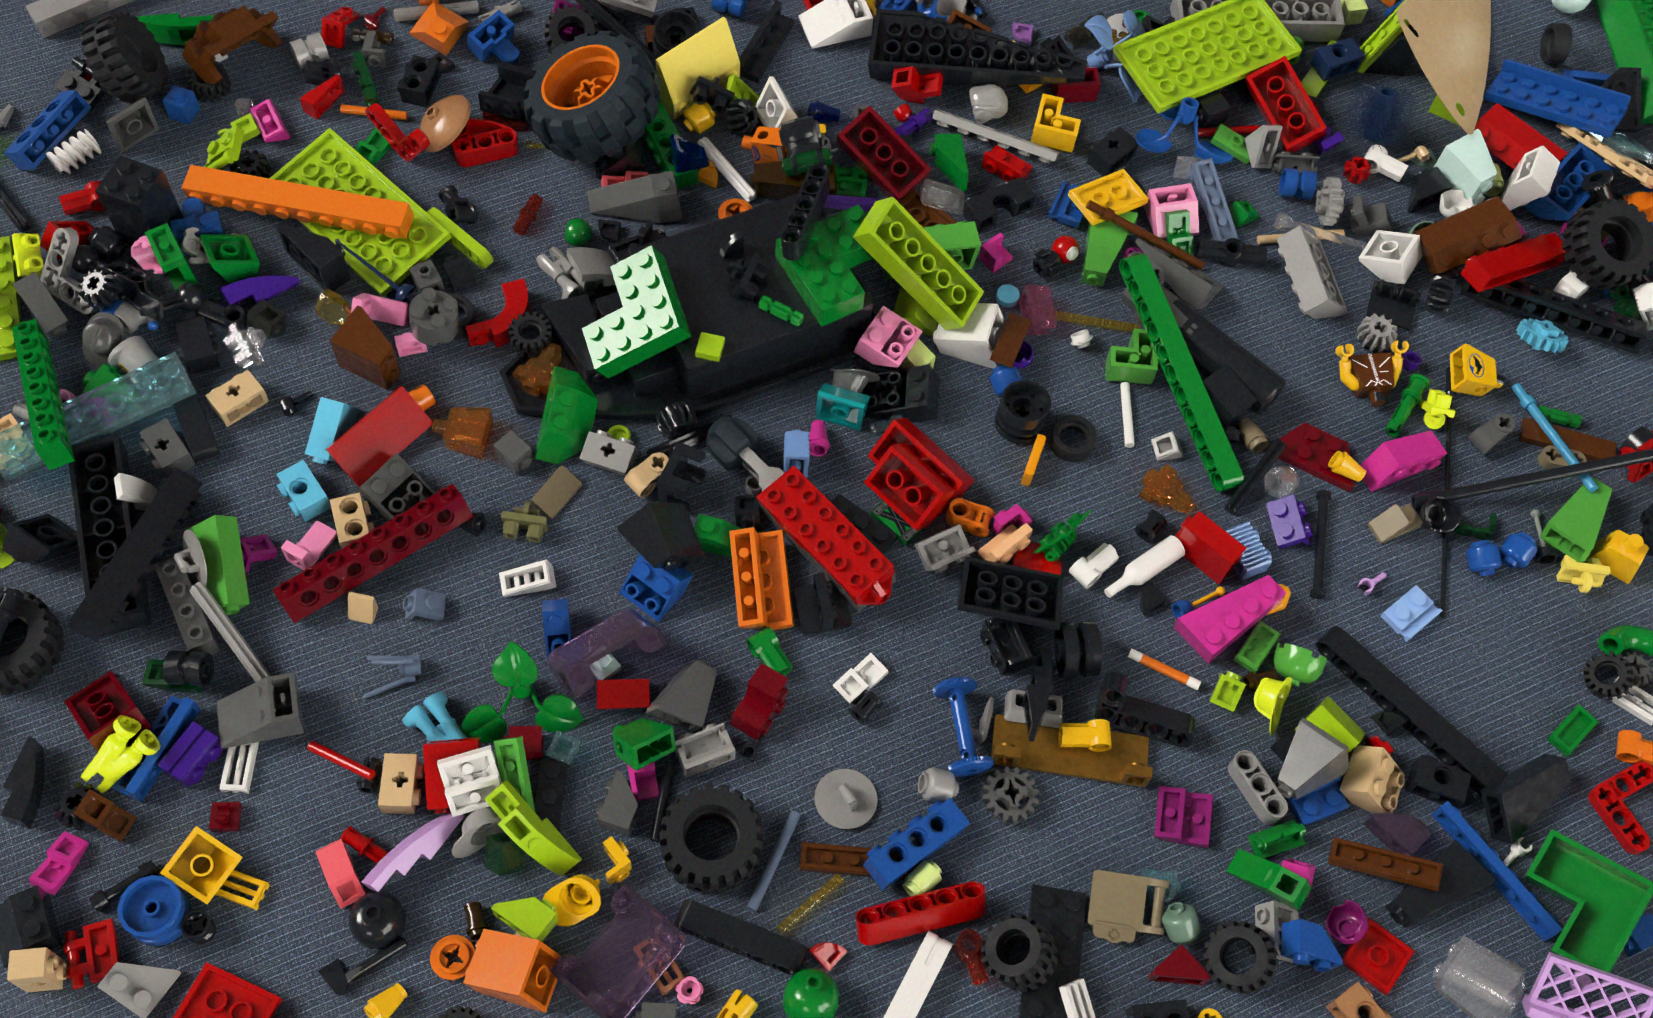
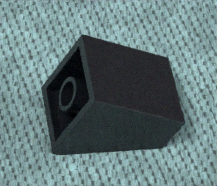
(1395, 57)
(663, 536)

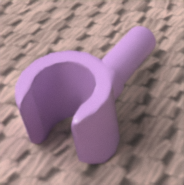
(1371, 582)
(1581, 980)

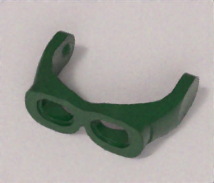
(1479, 533)

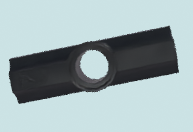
(1231, 252)

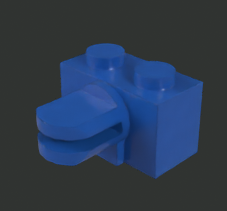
(494, 38)
(196, 216)

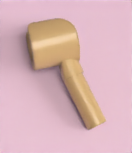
(1420, 152)

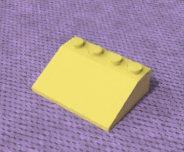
(705, 54)

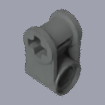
(1492, 433)

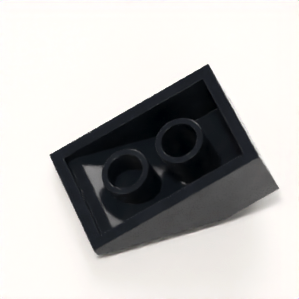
(316, 256)

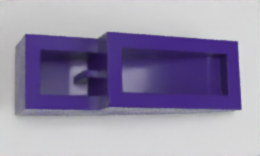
(258, 288)

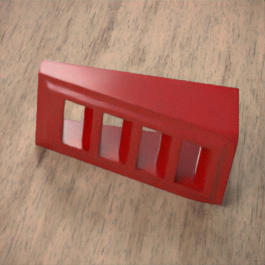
(322, 97)

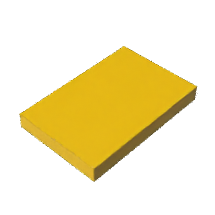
(1113, 190)

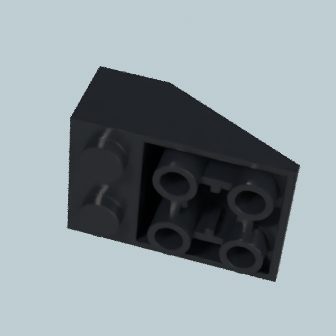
(904, 392)

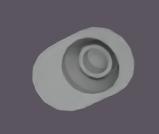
(474, 831)

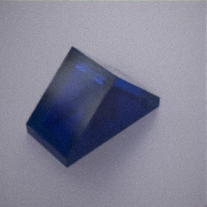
(686, 154)

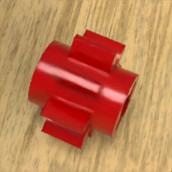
(1356, 170)

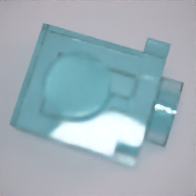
(1174, 886)

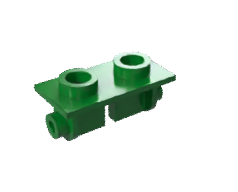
(1277, 839)

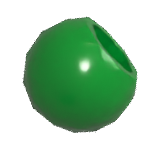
(578, 232)

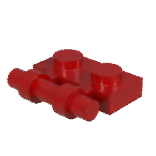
(101, 952)

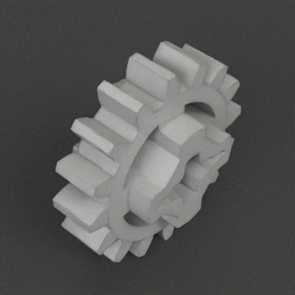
(1330, 201)

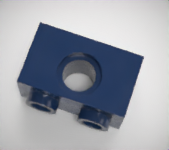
(1337, 59)

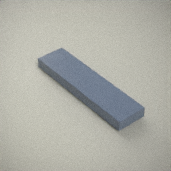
(1213, 200)

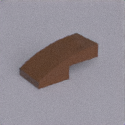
(104, 815)

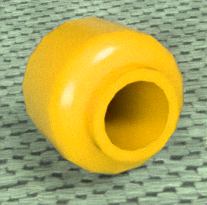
(699, 118)

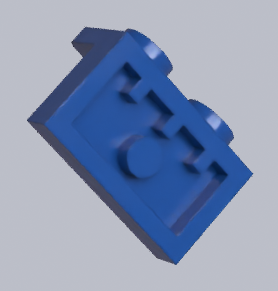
(1319, 803)

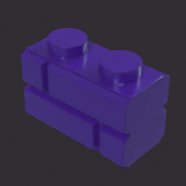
(191, 755)

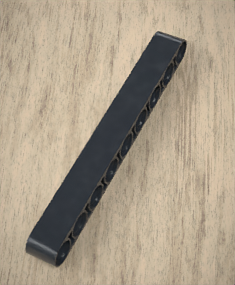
(1394, 695)

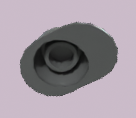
(101, 336)
(853, 379)

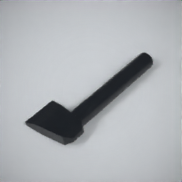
(340, 981)

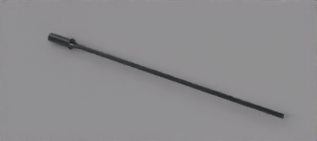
(1446, 486)

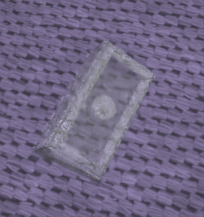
(942, 196)

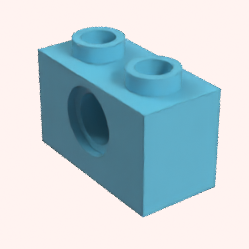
(300, 478)

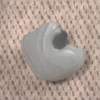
(988, 102)

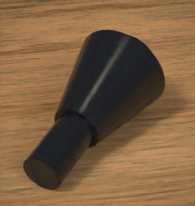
(475, 525)

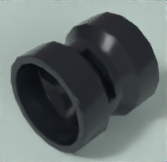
(195, 922)

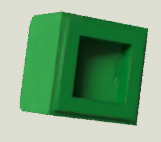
(1243, 213)

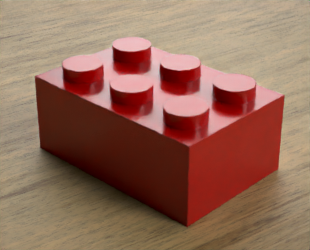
(909, 486)

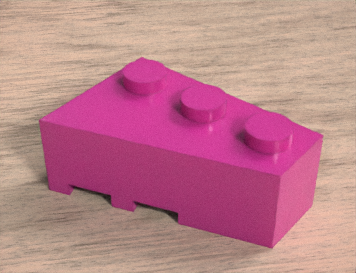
(1401, 459)

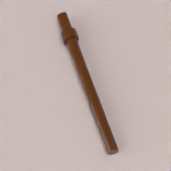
(1108, 214)

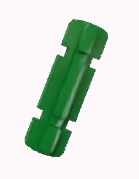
(781, 310)
(1561, 417)

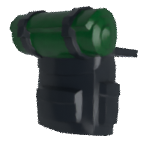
(802, 145)

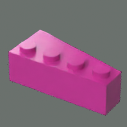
(1226, 619)

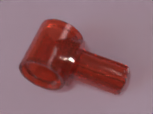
(973, 957)

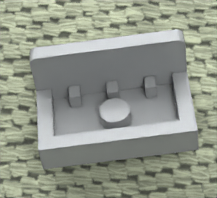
(943, 549)

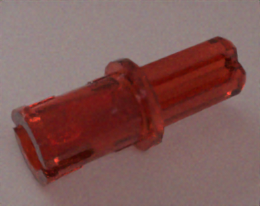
(527, 214)

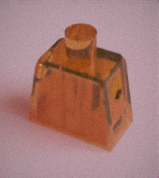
(466, 430)

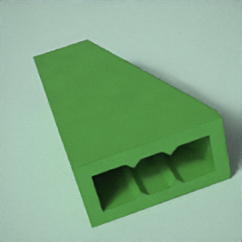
(1103, 249)
(1578, 522)
(224, 561)

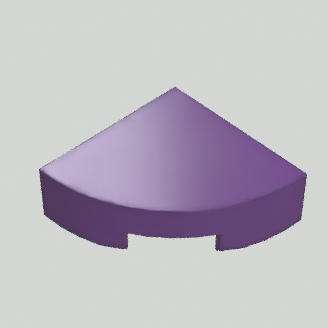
(1023, 32)

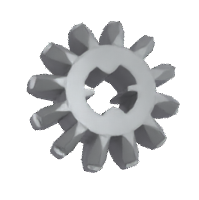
(1377, 333)

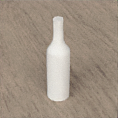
(1148, 564)

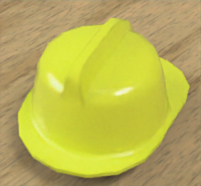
(1270, 699)

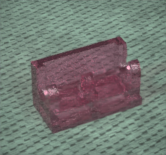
(1038, 306)

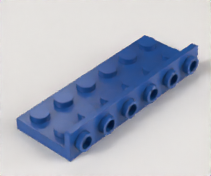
(1558, 98)

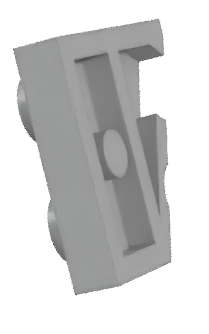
(138, 986)

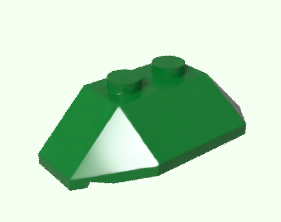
(566, 417)

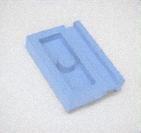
(1411, 613)

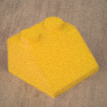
(201, 865)

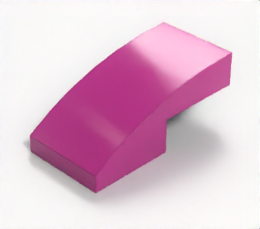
(61, 862)

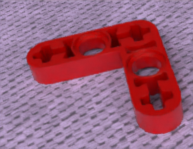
(406, 146)
(1615, 797)

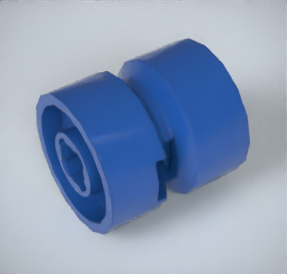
(734, 7)
(1298, 184)

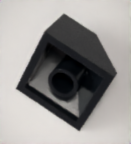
(38, 538)

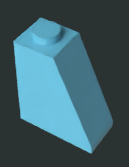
(330, 423)

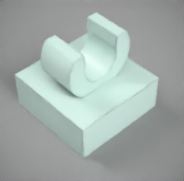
(605, 667)

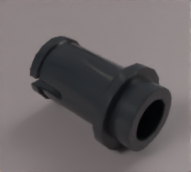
(364, 784)

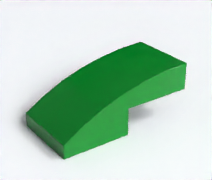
(374, 147)
(1179, 230)

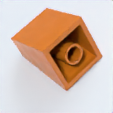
(513, 969)

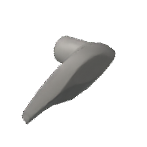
(984, 722)

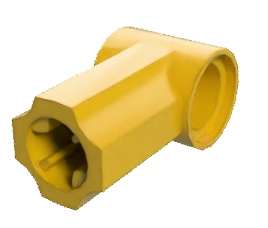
(1093, 734)

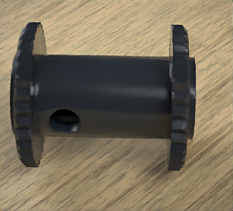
(1599, 184)

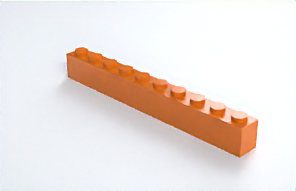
(299, 202)

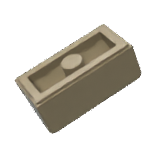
(556, 492)

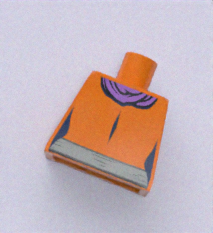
(765, 145)

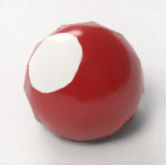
(1066, 248)

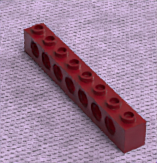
(372, 553)

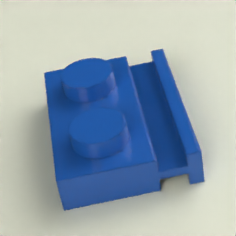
(1064, 208)

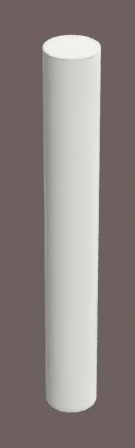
(1127, 414)

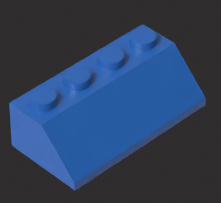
(1566, 190)

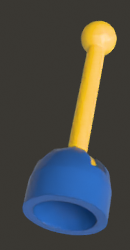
(1183, 606)

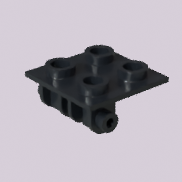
(1393, 303)

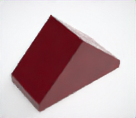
(1180, 968)

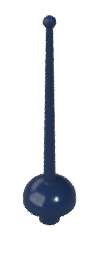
(403, 293)

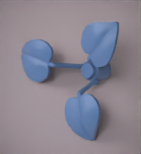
(1102, 57)

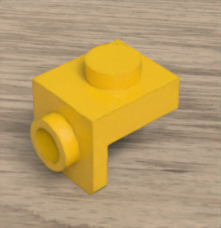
(618, 854)

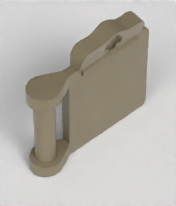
(1119, 906)

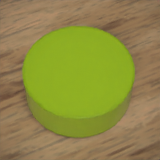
(619, 431)

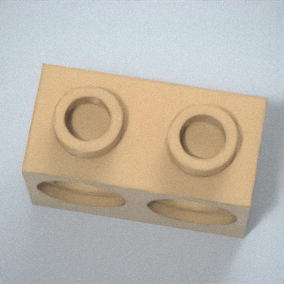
(346, 523)

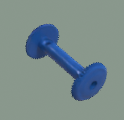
(954, 690)

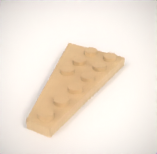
(1627, 164)

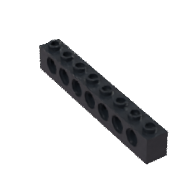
(1564, 313)

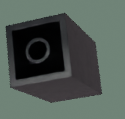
(137, 198)

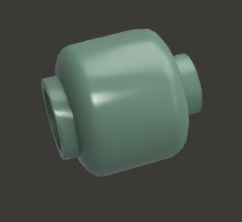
(1181, 923)

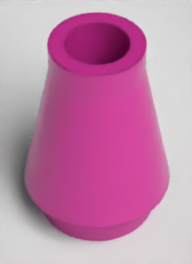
(818, 438)

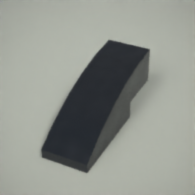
(25, 785)

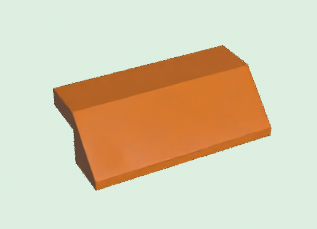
(761, 579)

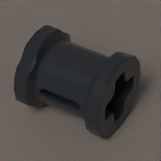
(1153, 523)
(865, 707)

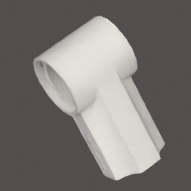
(1385, 164)
(1090, 568)

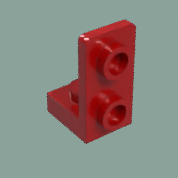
(334, 26)

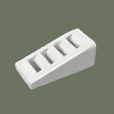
(529, 586)

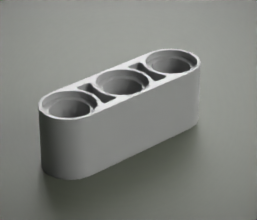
(1257, 775)

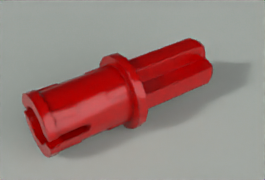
(363, 844)

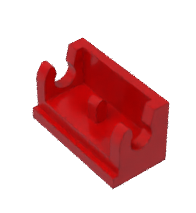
(623, 694)

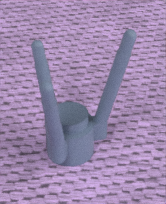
(408, 666)

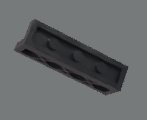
(765, 43)

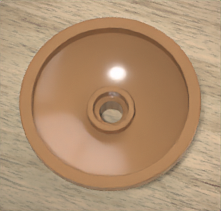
(445, 121)

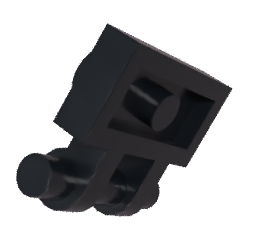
(75, 80)

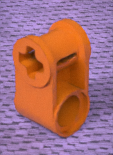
(971, 516)

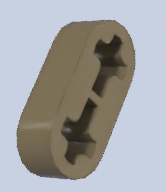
(1546, 462)

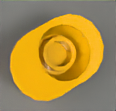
(575, 899)

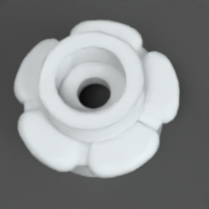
(1081, 339)

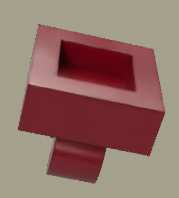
(225, 816)

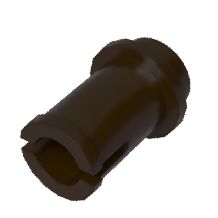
(1253, 679)
(474, 920)

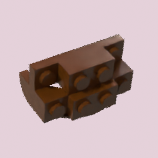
(225, 34)

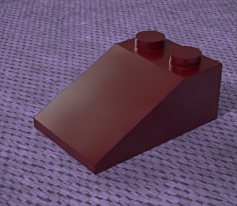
(100, 705)

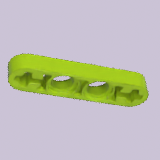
(463, 241)

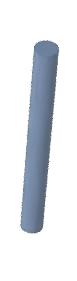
(773, 861)

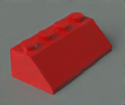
(1511, 137)
(905, 432)

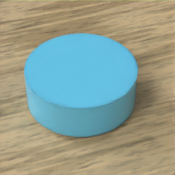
(1007, 295)

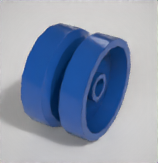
(153, 910)

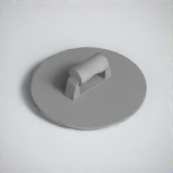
(194, 558)
(846, 799)

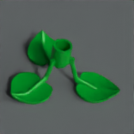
(518, 669)

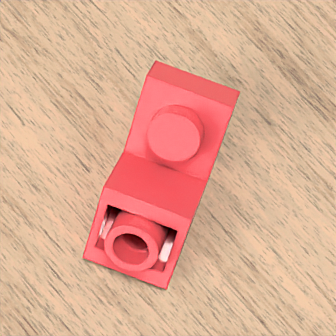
(340, 873)

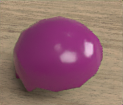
(1347, 922)

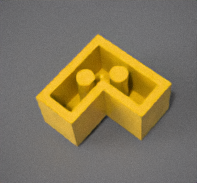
(1052, 128)

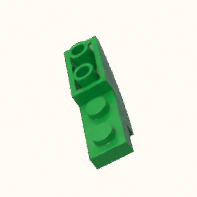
(172, 28)

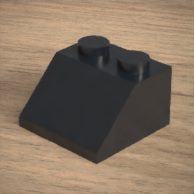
(27, 923)

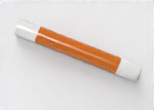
(1164, 669)

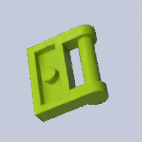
(225, 149)

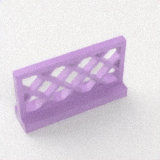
(1549, 1008)

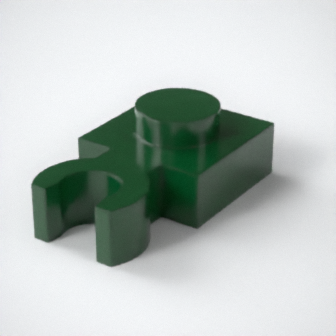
(1625, 304)

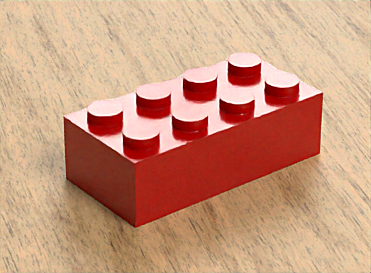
(1286, 104)

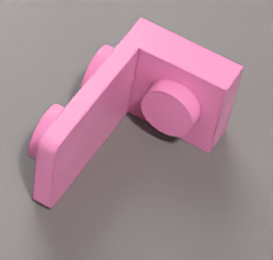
(382, 308)
(409, 345)
(310, 547)

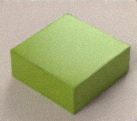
(710, 347)

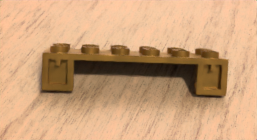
(1121, 764)

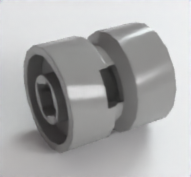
(310, 49)

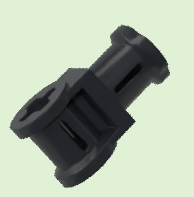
(457, 208)

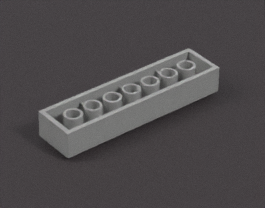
(1302, 18)

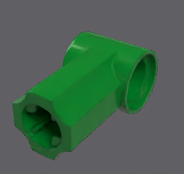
(766, 647)

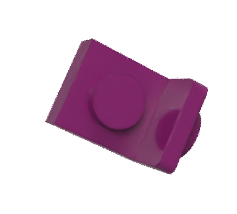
(257, 549)

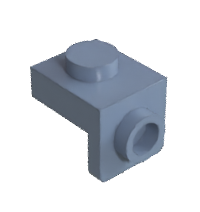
(424, 604)

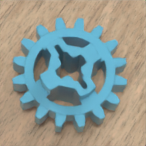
(1542, 335)

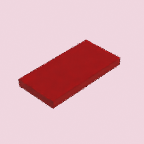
(379, 436)

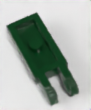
(365, 81)

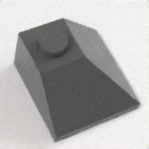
(132, 124)

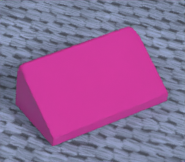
(270, 122)

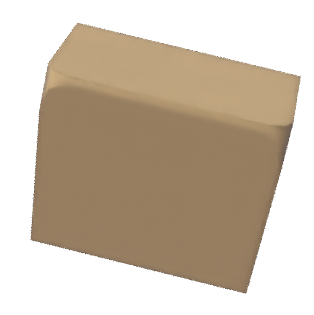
(362, 607)

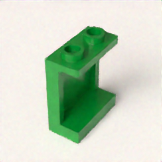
(170, 255)

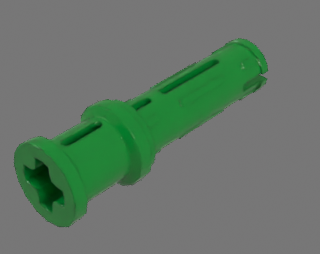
(1409, 399)

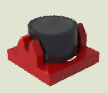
(1638, 440)

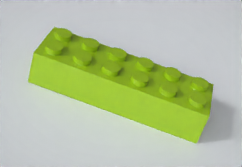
(918, 263)

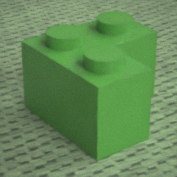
(1132, 363)

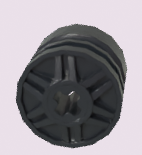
(671, 30)
(1022, 411)

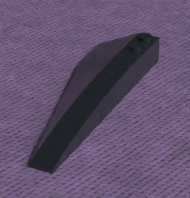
(962, 53)

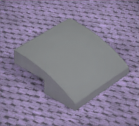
(591, 264)

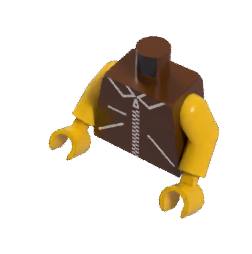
(1371, 374)

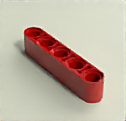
(920, 913)

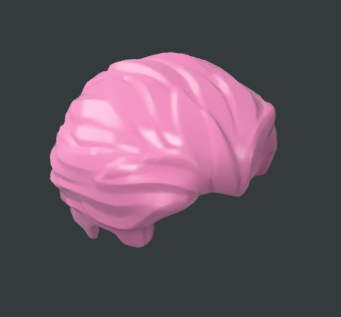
(143, 254)

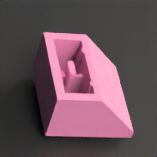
(1168, 200)
(887, 339)

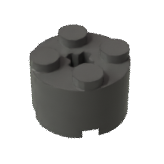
(434, 317)

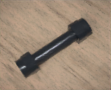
(102, 899)

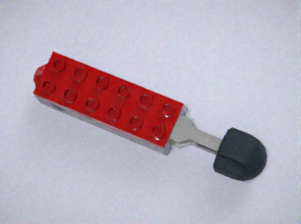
(807, 518)

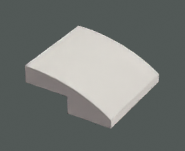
(469, 779)

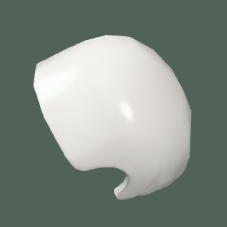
(1453, 201)

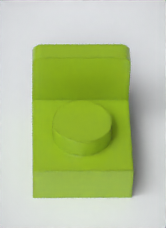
(1227, 691)

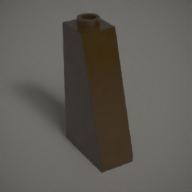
(773, 183)

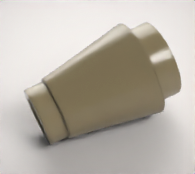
(1253, 436)

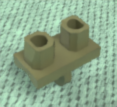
(525, 519)

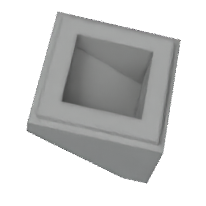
(1167, 447)

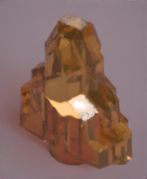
(538, 370)
(1166, 489)

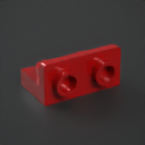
(1005, 164)

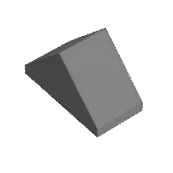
(1263, 145)

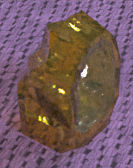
(332, 307)

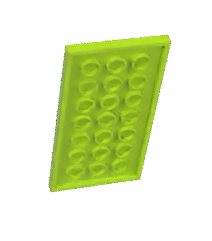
(1205, 51)
(337, 166)

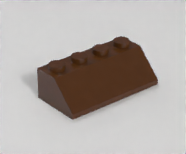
(1467, 234)

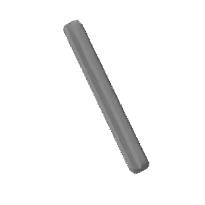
(229, 631)

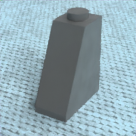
(42, 305)
(686, 697)

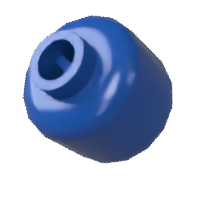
(1002, 377)
(1518, 550)
(1483, 558)

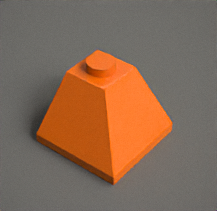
(439, 28)

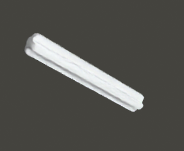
(728, 170)

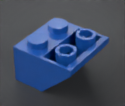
(655, 588)

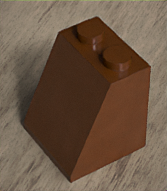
(365, 350)

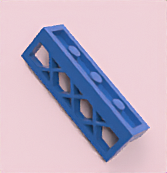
(147, 773)

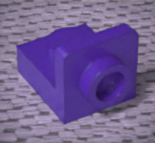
(1328, 141)

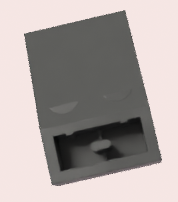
(394, 488)
(261, 712)

